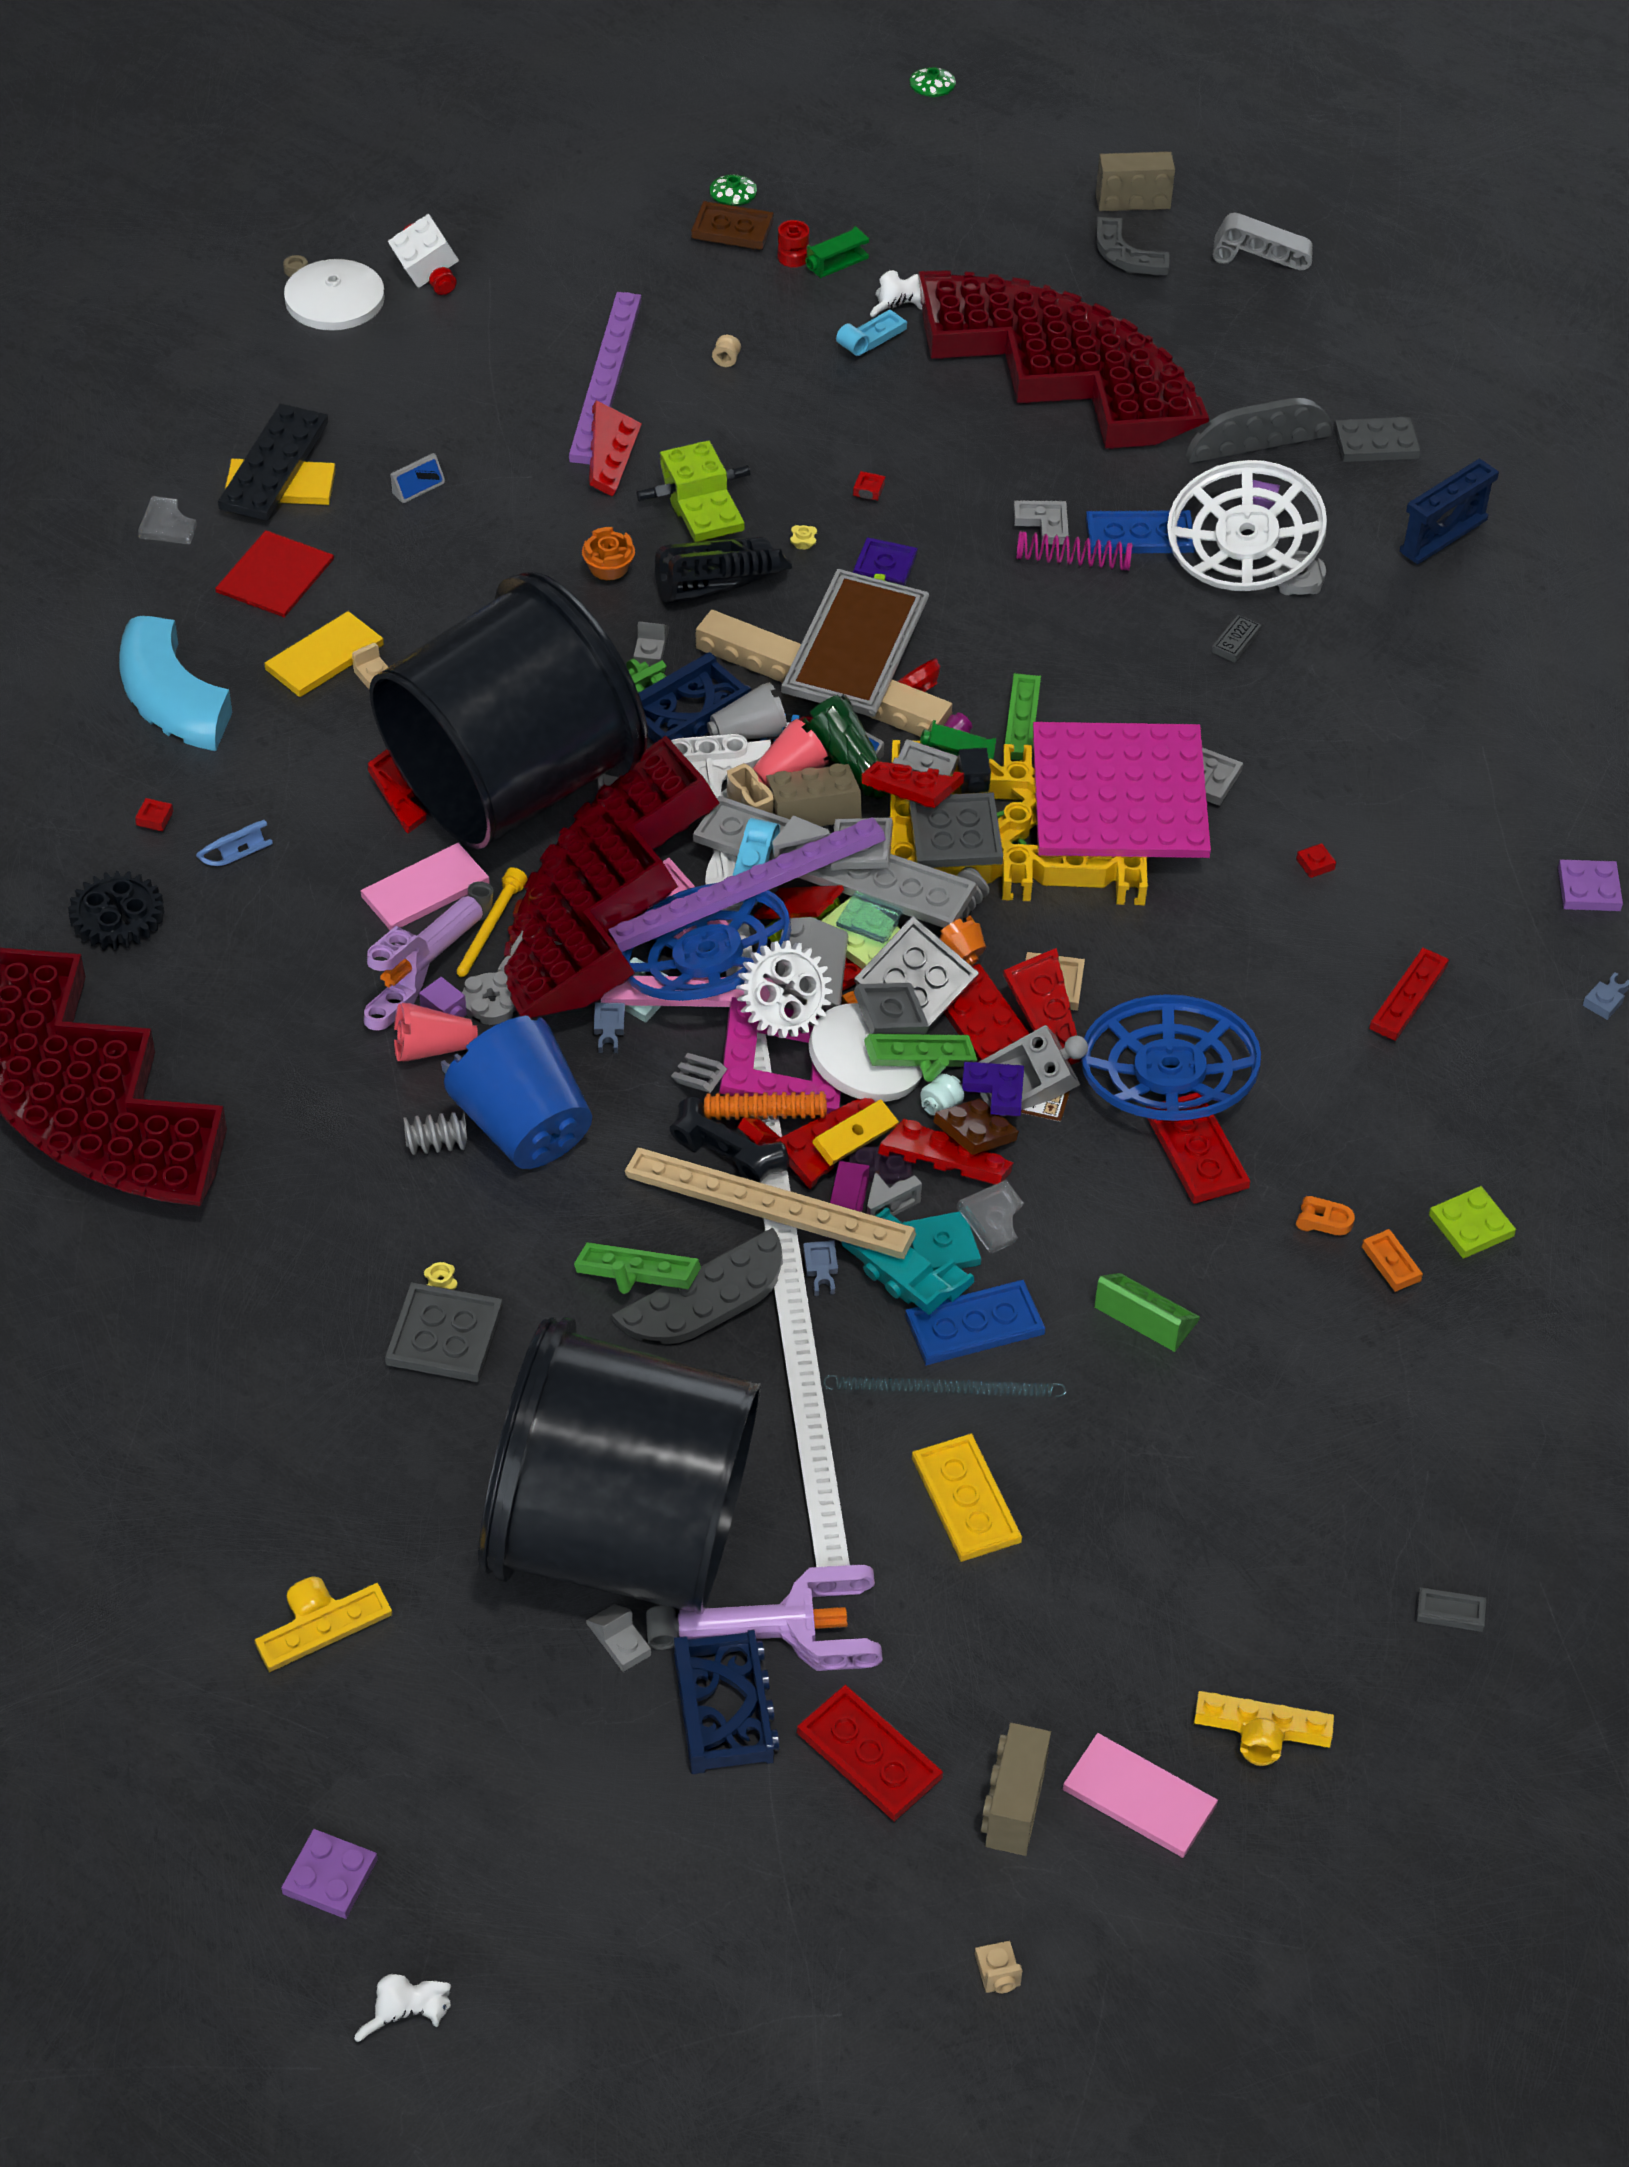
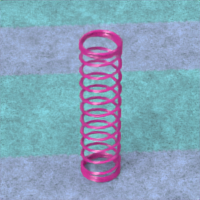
(1126, 564)

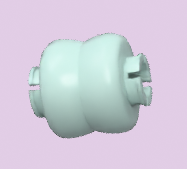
(942, 1093)

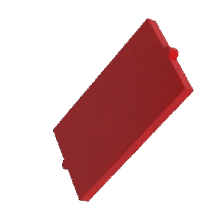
(803, 901)

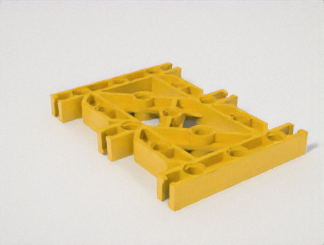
(1021, 861)

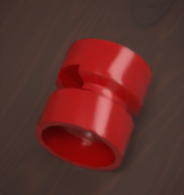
(793, 243)

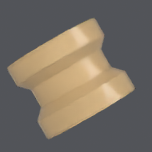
(726, 350)

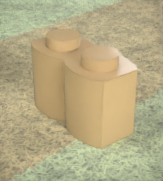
(745, 788)

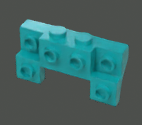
(913, 1276)

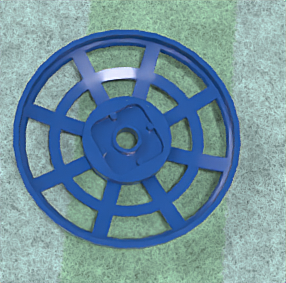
(720, 939)
(1187, 1058)

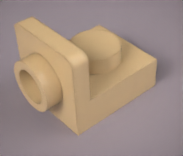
(367, 663)
(998, 1967)

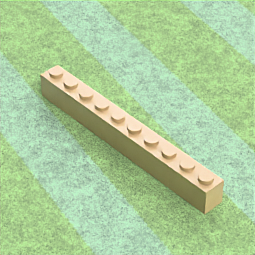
(773, 656)

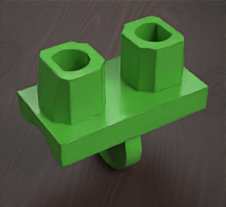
(644, 675)

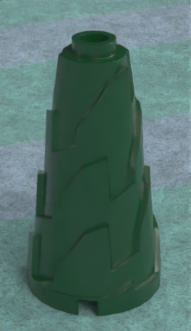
(844, 738)

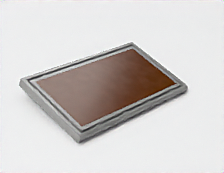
(855, 641)

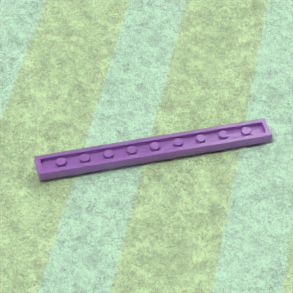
(606, 370)
(747, 884)

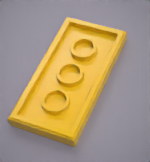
(310, 485)
(321, 654)
(966, 1497)

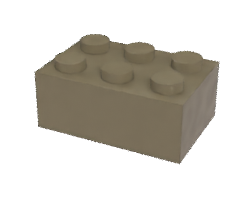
(1135, 181)
(816, 794)
(1015, 1788)

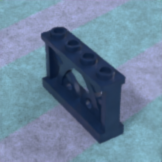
(1467, 491)
(683, 683)
(702, 1738)

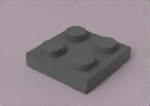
(891, 1008)

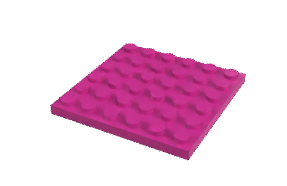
(1120, 790)

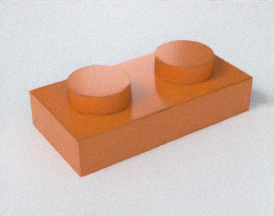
(1392, 1260)

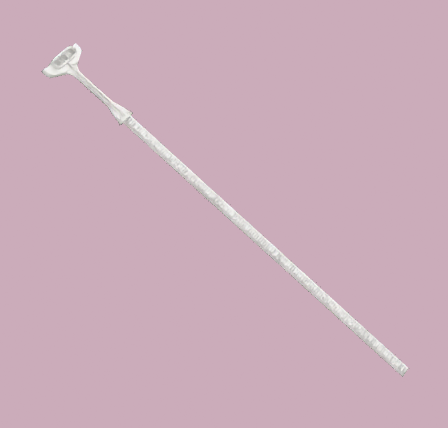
(712, 759)

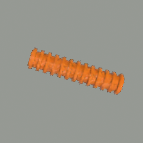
(765, 1105)

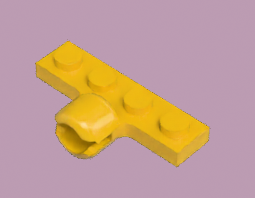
(320, 1621)
(1263, 1725)

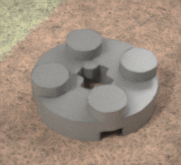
(1305, 583)
(480, 1007)

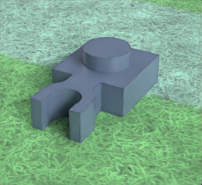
(1606, 998)
(609, 1022)
(820, 1262)

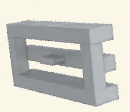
(690, 1067)

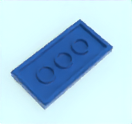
(1143, 528)
(975, 1322)

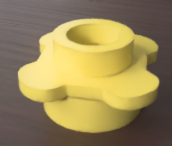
(803, 536)
(441, 1270)

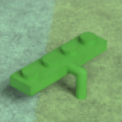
(929, 1052)
(637, 1266)

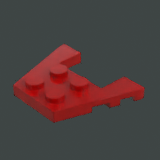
(396, 791)

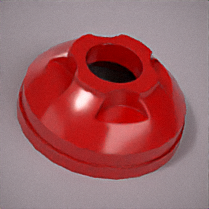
(924, 676)

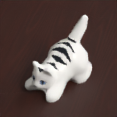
(896, 292)
(401, 1999)

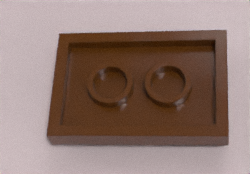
(732, 225)

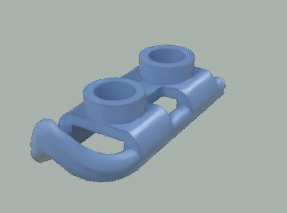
(229, 844)

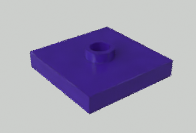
(887, 559)

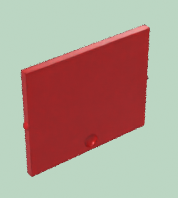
(274, 573)

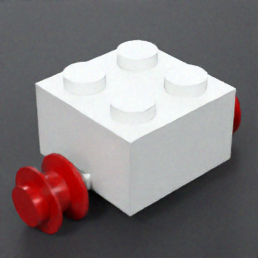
(426, 255)

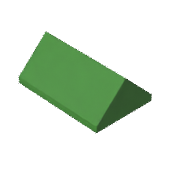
(1144, 1310)

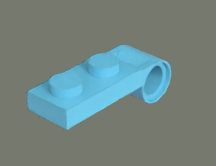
(871, 333)
(755, 844)

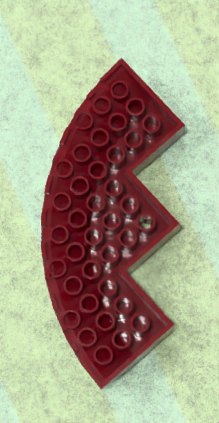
(1063, 353)
(598, 878)
(84, 1084)

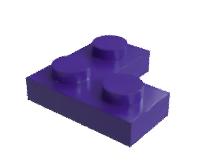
(1001, 1080)

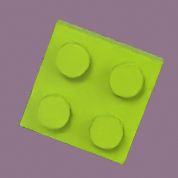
(1472, 1222)

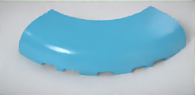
(165, 689)

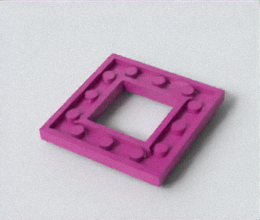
(740, 1056)

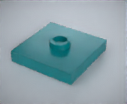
(945, 1238)

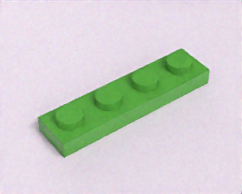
(1022, 712)

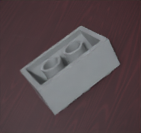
(830, 945)

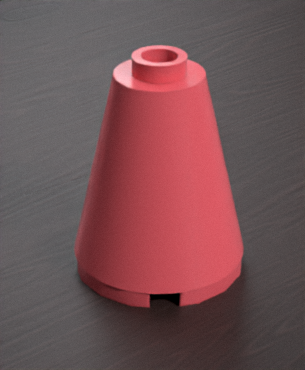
(792, 752)
(429, 1032)

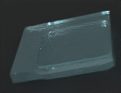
(870, 917)

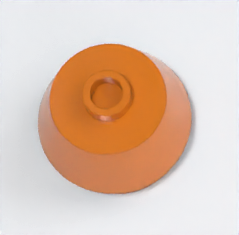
(608, 553)
(964, 939)

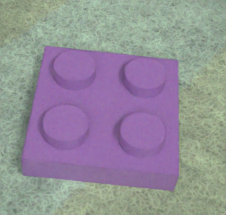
(1590, 885)
(329, 1873)

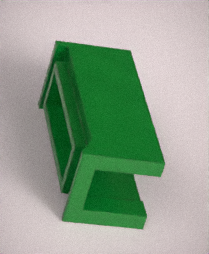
(837, 253)
(952, 740)

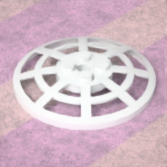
(1244, 517)

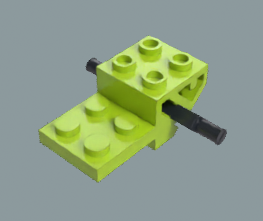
(699, 490)

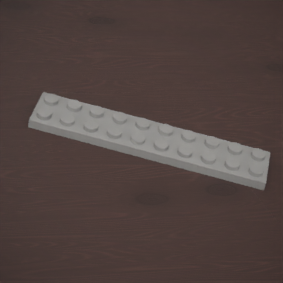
(905, 884)

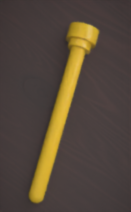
(513, 882)

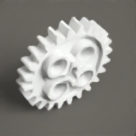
(797, 966)

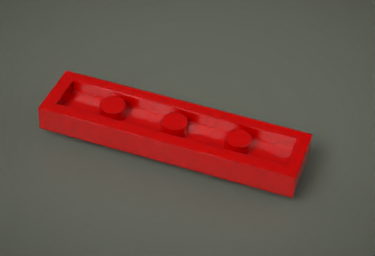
(1409, 994)

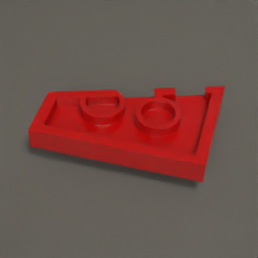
(921, 787)

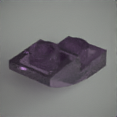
(889, 1168)

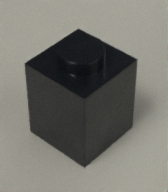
(976, 770)

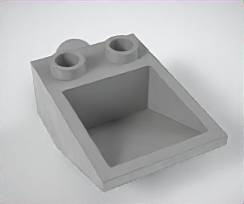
(1038, 1053)

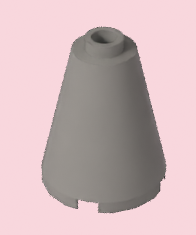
(751, 716)

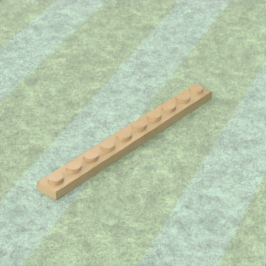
(771, 1203)

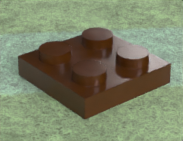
(975, 1126)

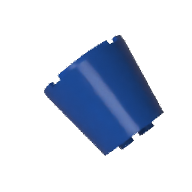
(520, 1092)

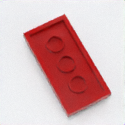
(985, 1017)
(1201, 1155)
(869, 1752)

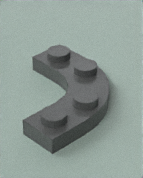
(1125, 257)

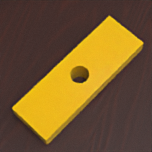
(855, 1132)

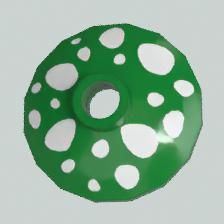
(932, 82)
(733, 190)

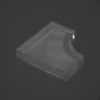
(166, 523)
(991, 1215)

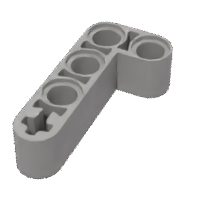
(1262, 240)

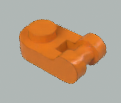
(1336, 1217)

